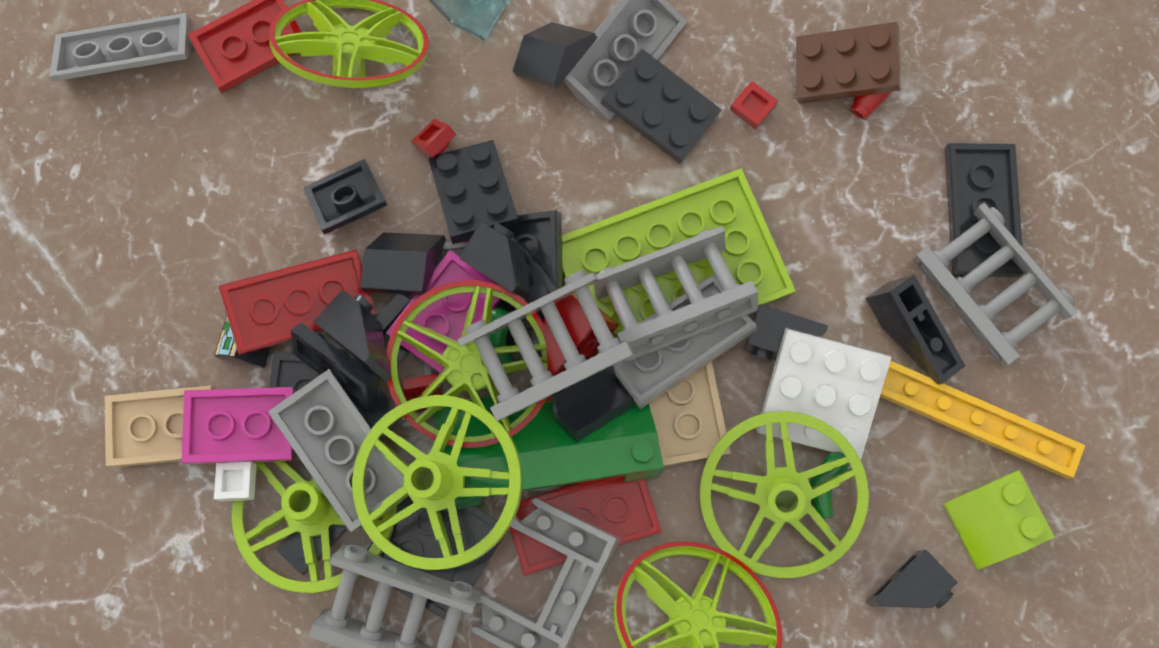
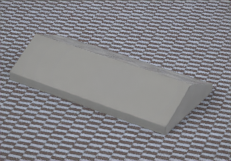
(621, 36)
(120, 47)
(327, 436)

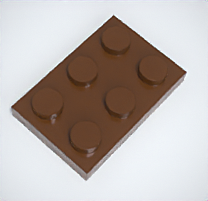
(848, 63)

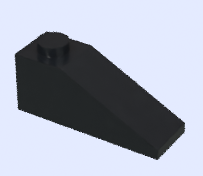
(915, 327)
(357, 331)

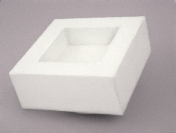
(235, 481)

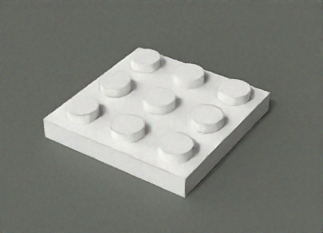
(829, 383)

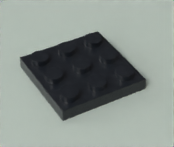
(417, 537)

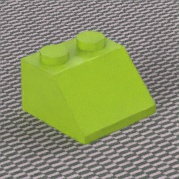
(998, 520)

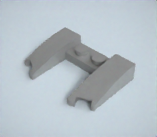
(588, 555)

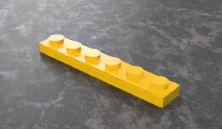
(982, 421)

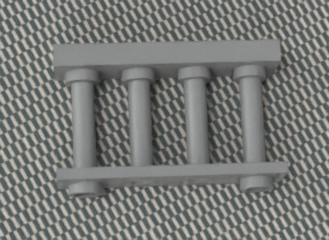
(980, 317)
(687, 321)
(576, 365)
(344, 632)

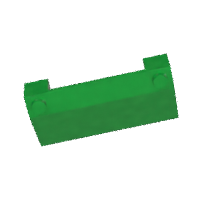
(553, 458)

